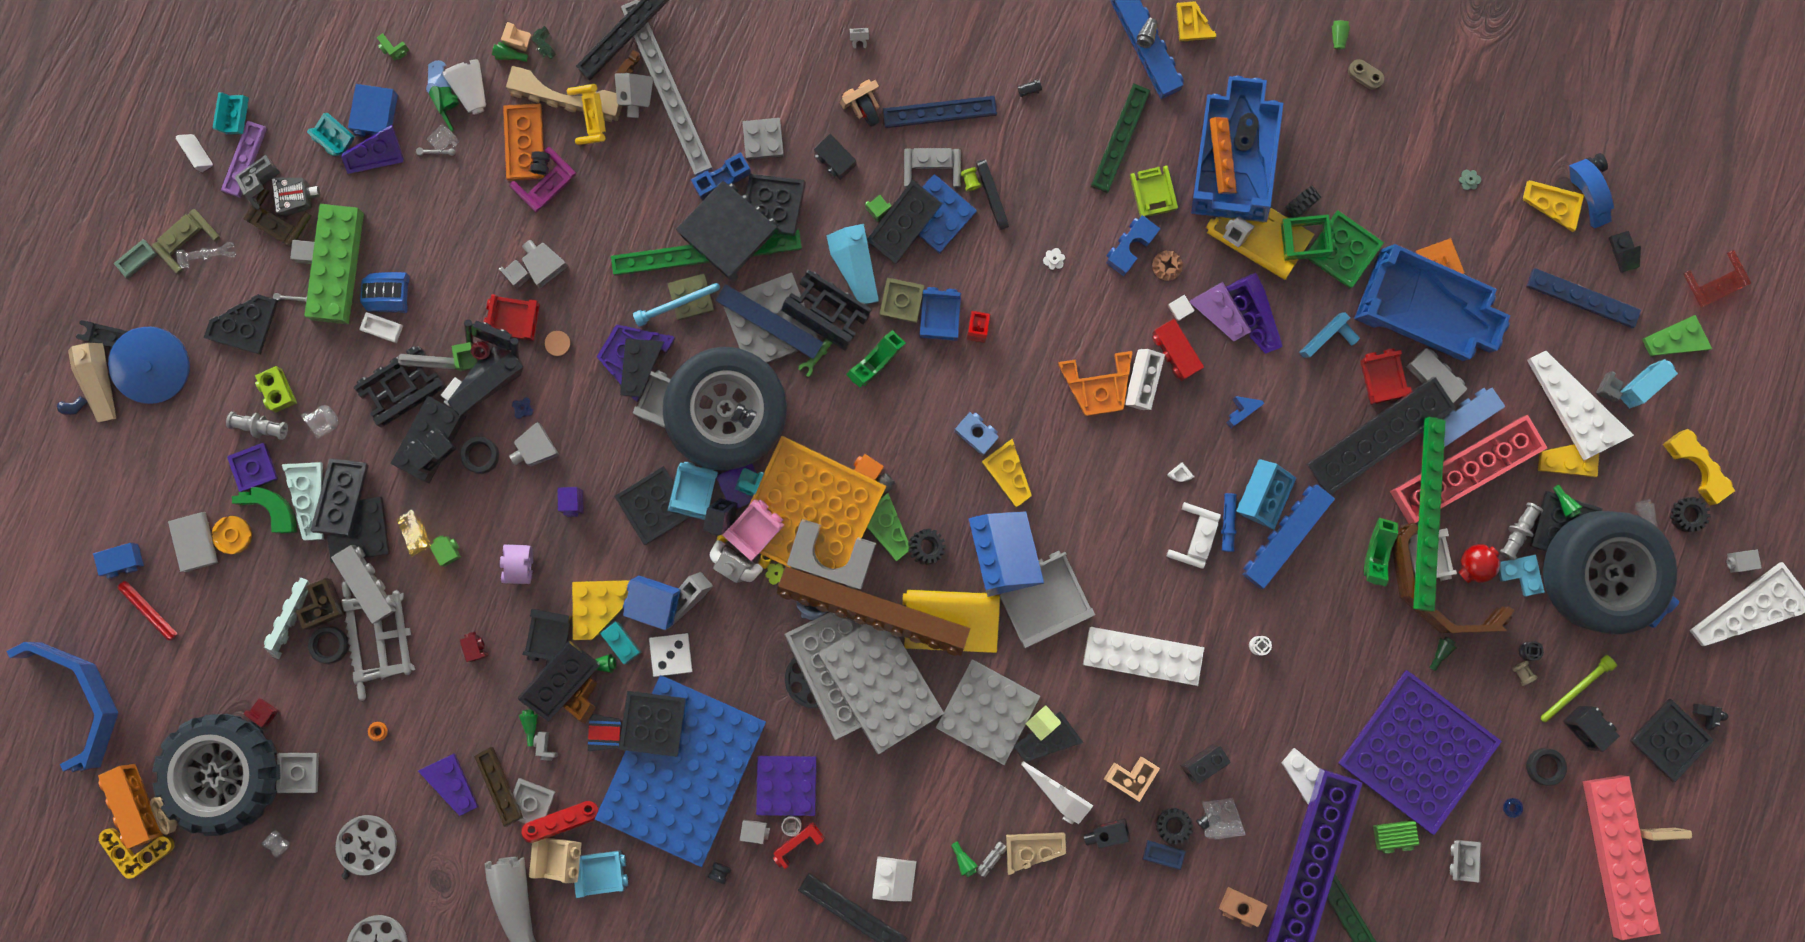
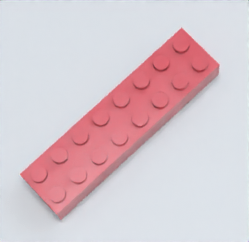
(1475, 465)
(1621, 857)

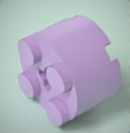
(516, 564)

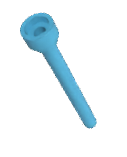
(642, 317)

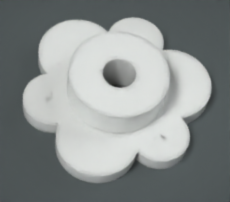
(1055, 253)

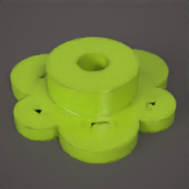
(772, 568)

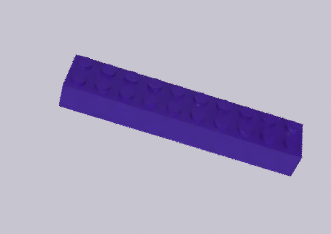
(1315, 858)

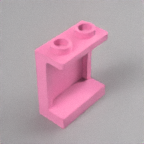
(754, 529)

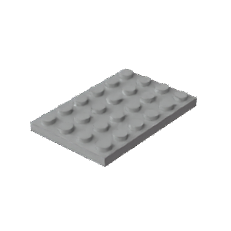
(805, 644)
(880, 685)

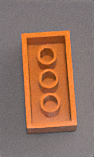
(129, 805)

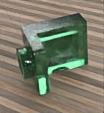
(542, 47)

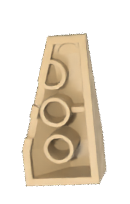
(92, 375)

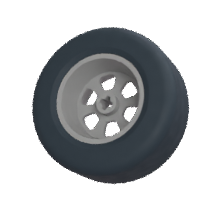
(685, 418)

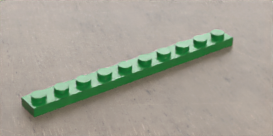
(687, 255)
(1429, 514)

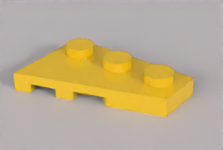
(1554, 202)
(1568, 461)
(1007, 471)

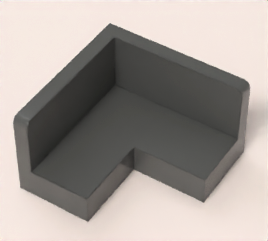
(254, 177)

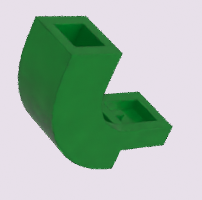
(876, 359)
(281, 513)
(1379, 551)

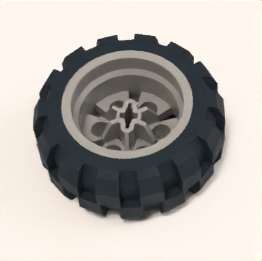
(179, 779)

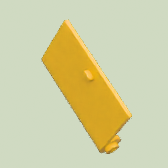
(1265, 242)
(963, 608)

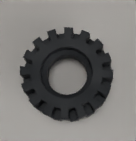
(1303, 201)
(1701, 510)
(936, 542)
(1185, 831)

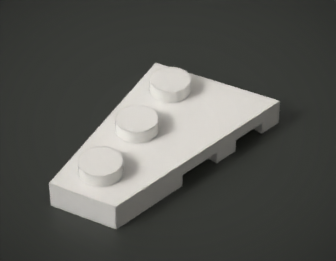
(1301, 772)

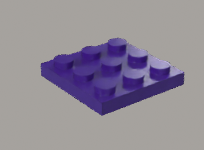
(786, 785)

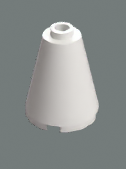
(467, 85)

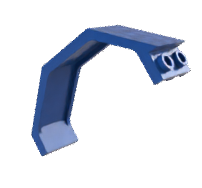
(96, 694)

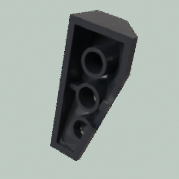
(485, 379)

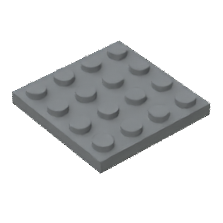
(753, 338)
(988, 712)

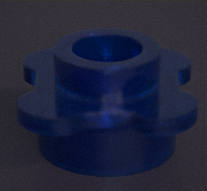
(527, 408)

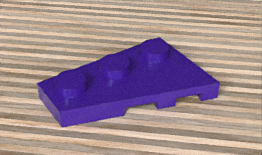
(374, 152)

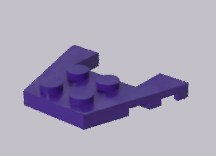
(613, 350)

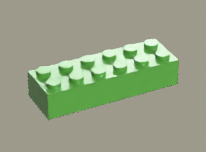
(334, 264)

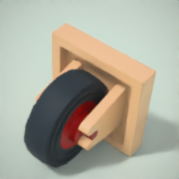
(863, 101)

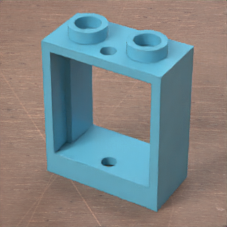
(1648, 383)

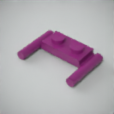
(549, 185)

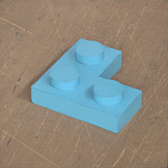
(1526, 570)

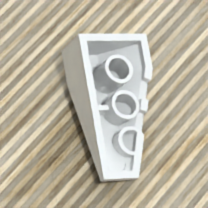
(1067, 802)

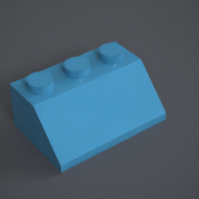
(1266, 494)

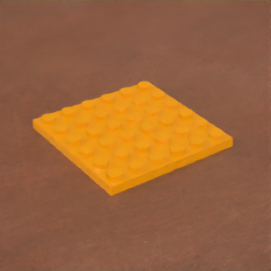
(820, 490)

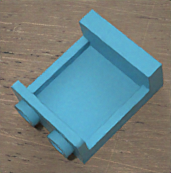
(692, 490)
(601, 874)

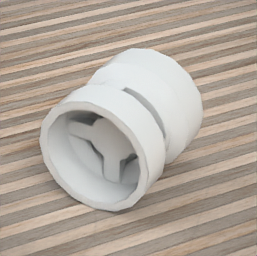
(1257, 643)

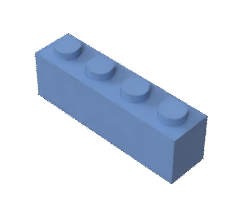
(1471, 414)

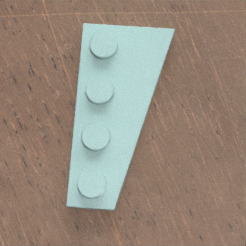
(305, 487)
(287, 619)

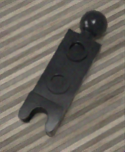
(100, 334)

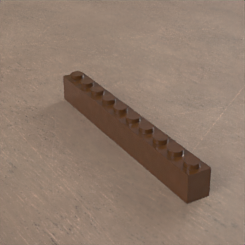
(873, 611)

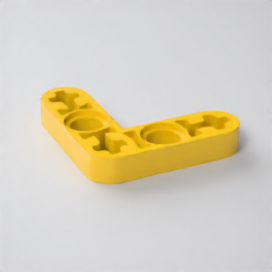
(130, 858)

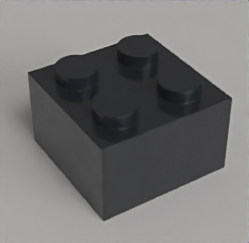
(1591, 728)

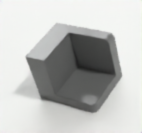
(1610, 387)

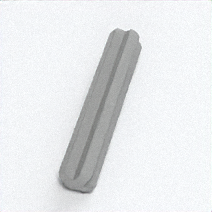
(426, 361)

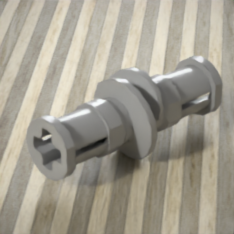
(257, 425)
(1521, 530)

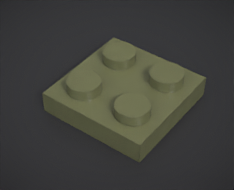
(687, 286)
(901, 300)

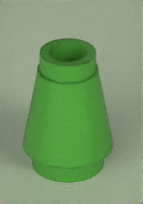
(1340, 33)

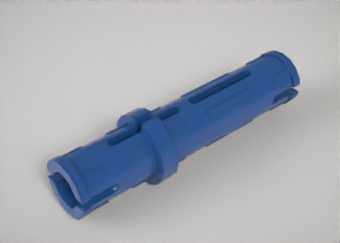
(1229, 522)

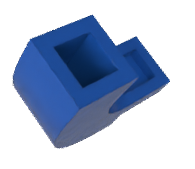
(1595, 189)

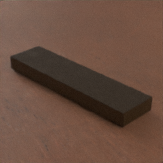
(498, 786)

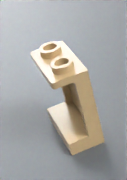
(555, 860)

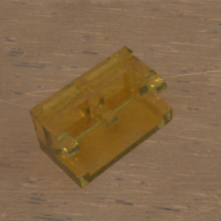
(413, 533)

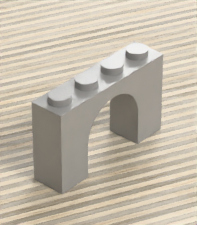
(804, 558)

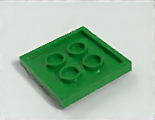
(1353, 250)

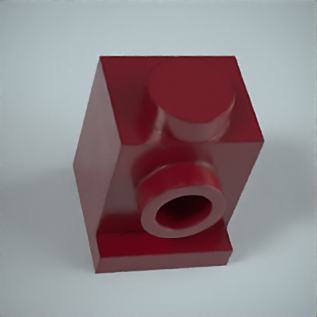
(473, 647)

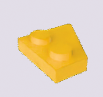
(1192, 23)

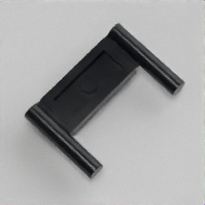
(492, 335)

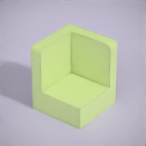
(1043, 723)

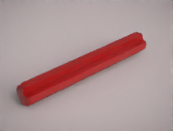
(151, 615)

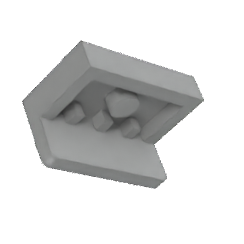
(1466, 861)

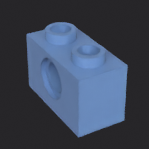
(980, 444)

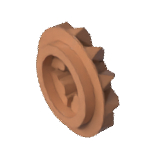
(1159, 267)

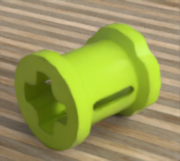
(971, 179)

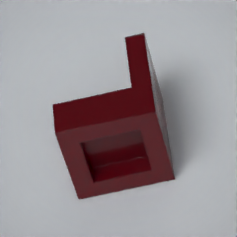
(262, 713)

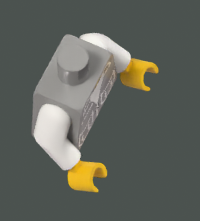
(734, 564)

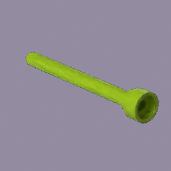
(1606, 664)

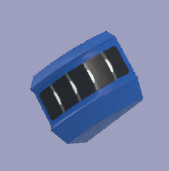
(385, 292)

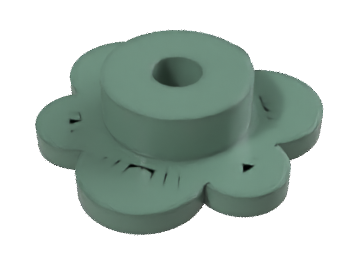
(1466, 183)

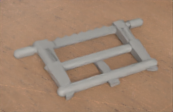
(384, 671)

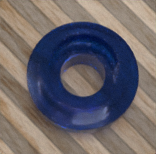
(1518, 807)

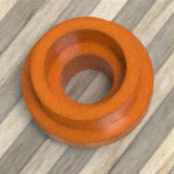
(371, 731)

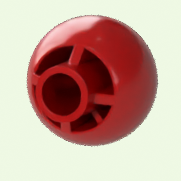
(1479, 563)

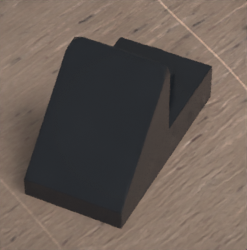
(1625, 253)

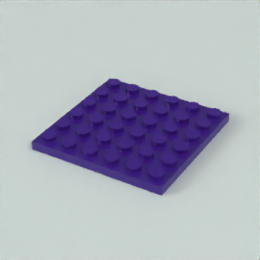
(1419, 752)

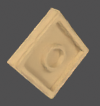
(1665, 834)

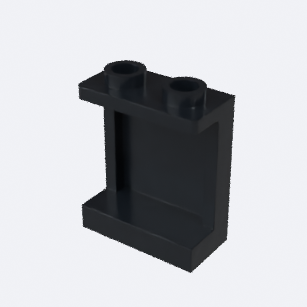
(546, 634)
(1205, 763)

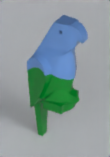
(441, 91)

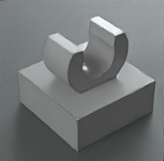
(859, 34)

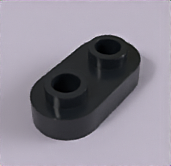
(1246, 131)

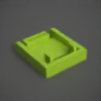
(1153, 189)

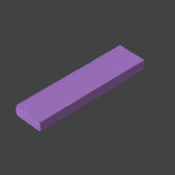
(244, 156)

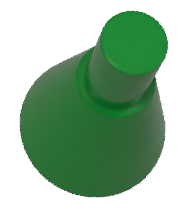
(504, 52)
(1569, 505)
(607, 663)
(529, 720)
(966, 864)

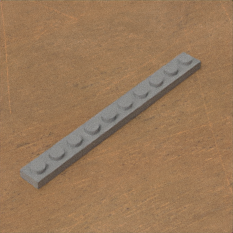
(670, 97)

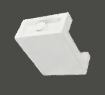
(1444, 564)

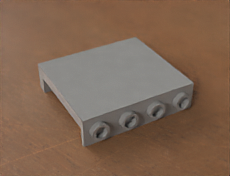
(1047, 607)

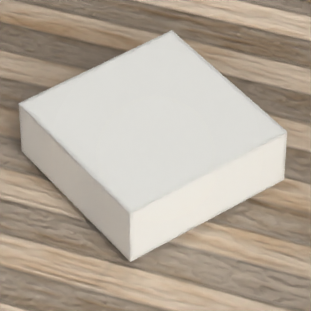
(1181, 308)

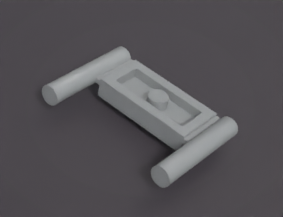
(932, 159)

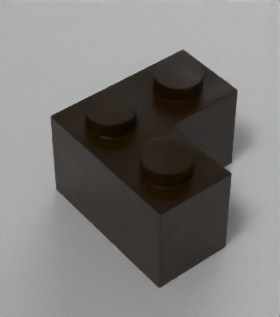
(325, 606)

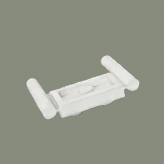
(1202, 537)

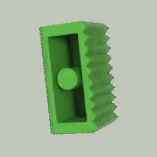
(1396, 835)

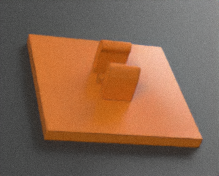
(1444, 254)

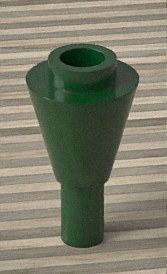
(1444, 649)

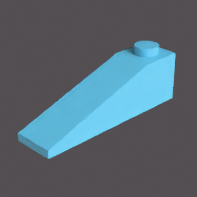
(853, 259)

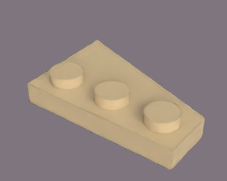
(1030, 849)

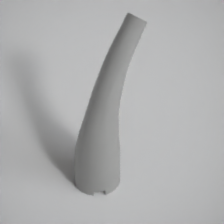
(510, 897)

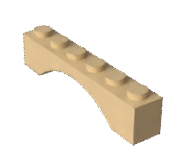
(524, 83)

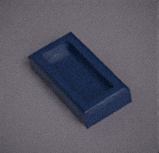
(1164, 855)

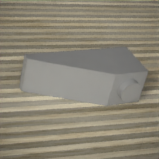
(691, 592)

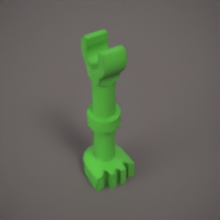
(811, 363)

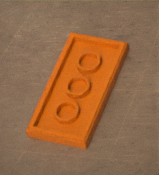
(522, 136)

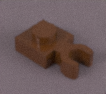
(628, 65)

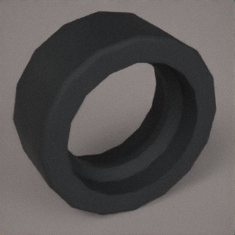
(465, 455)
(313, 640)
(1561, 767)

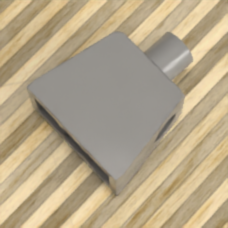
(633, 92)
(542, 263)
(533, 447)

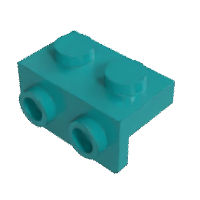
(230, 113)
(331, 135)

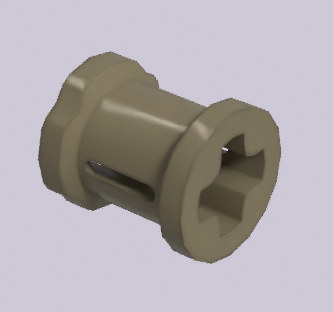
(1524, 673)

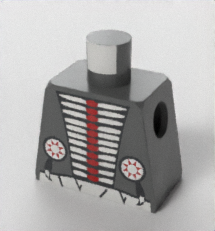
(293, 195)

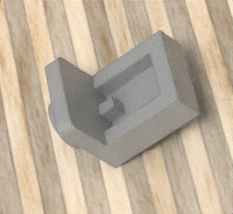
(541, 745)

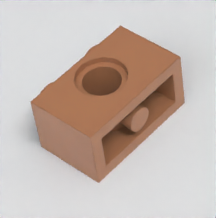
(1253, 913)

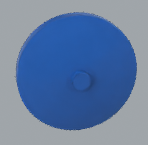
(149, 365)

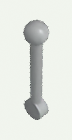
(420, 152)
(277, 296)

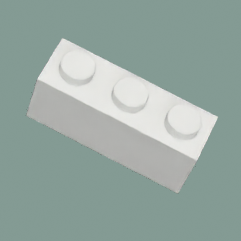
(1144, 379)

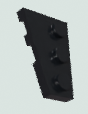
(1059, 739)

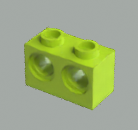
(279, 386)

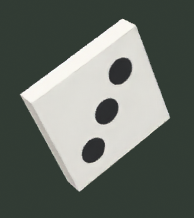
(670, 654)

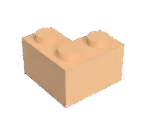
(1133, 783)

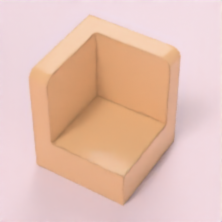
(515, 38)

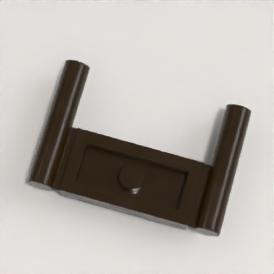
(272, 224)

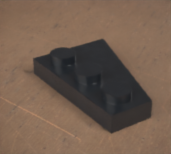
(637, 364)

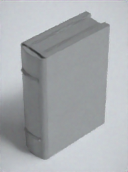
(193, 542)

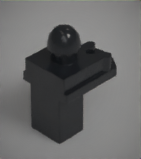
(1713, 715)

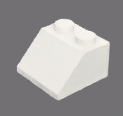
(894, 879)

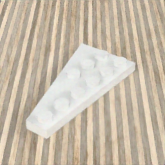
(1582, 415)
(1762, 603)

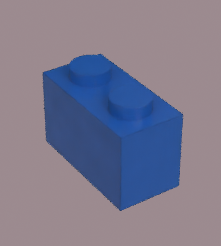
(117, 560)

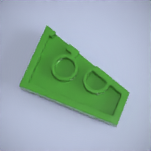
(888, 529)

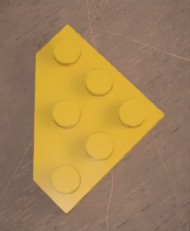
(596, 606)

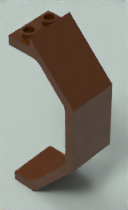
(1406, 589)

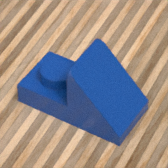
(1246, 406)

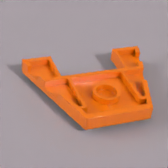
(1099, 393)

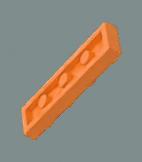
(1223, 155)

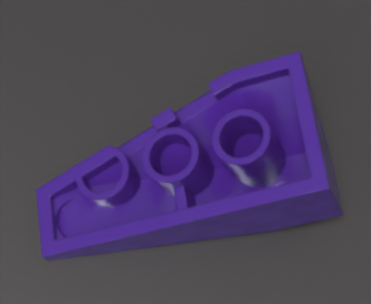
(1254, 306)

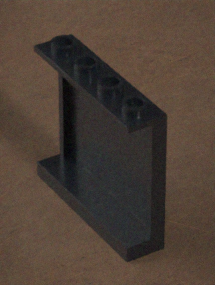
(727, 229)

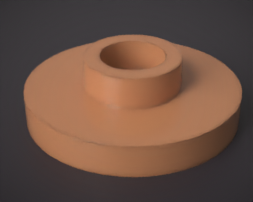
(557, 343)

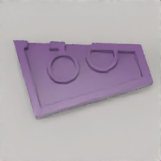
(1222, 311)

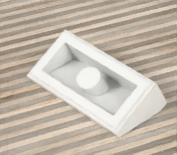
(194, 152)

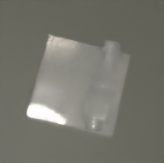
(1223, 819)

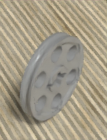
(363, 854)
(377, 934)

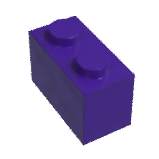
(570, 501)

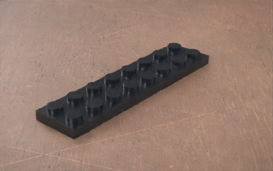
(1380, 436)

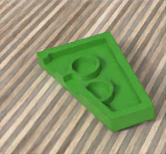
(1678, 338)

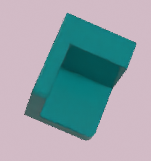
(749, 482)

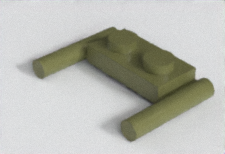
(179, 234)

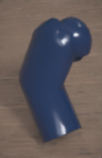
(71, 408)

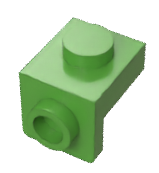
(395, 52)

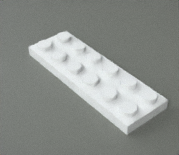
(1143, 656)

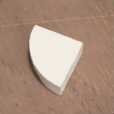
(1180, 473)

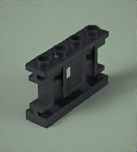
(819, 321)
(407, 399)

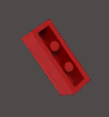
(1177, 350)

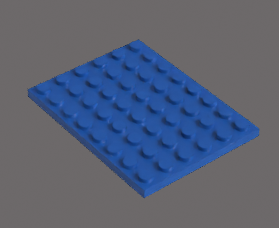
(685, 797)

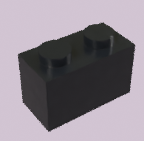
(835, 157)
(720, 516)

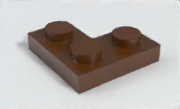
(578, 703)

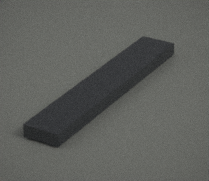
(619, 36)
(849, 911)

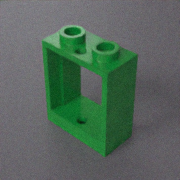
(1287, 238)

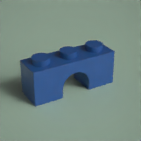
(731, 172)
(1141, 231)

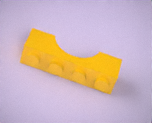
(1714, 484)

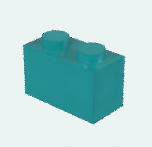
(621, 642)

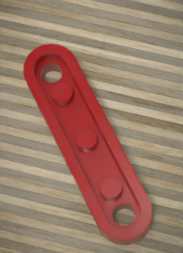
(559, 822)

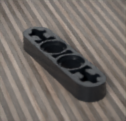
(992, 194)

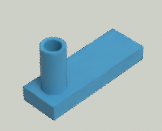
(1337, 324)

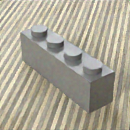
(364, 584)

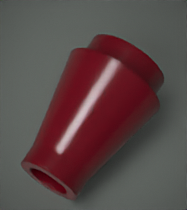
(480, 349)

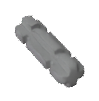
(991, 859)

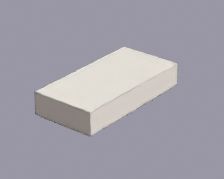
(381, 327)

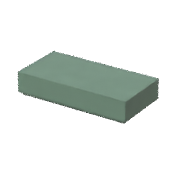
(135, 258)

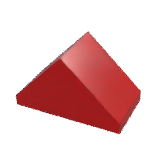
(978, 326)

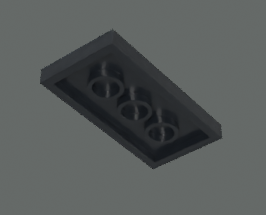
(904, 221)
(339, 497)
(558, 681)

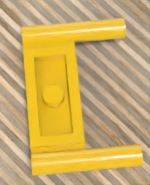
(593, 113)

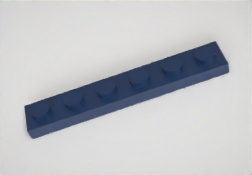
(1583, 298)

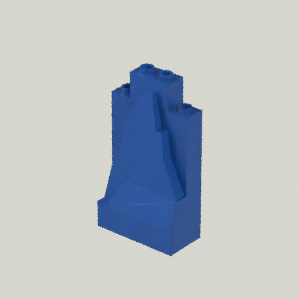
(1252, 168)
(1431, 304)

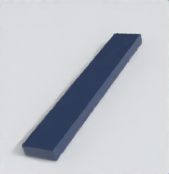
(939, 111)
(769, 321)

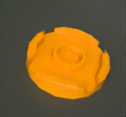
(231, 535)

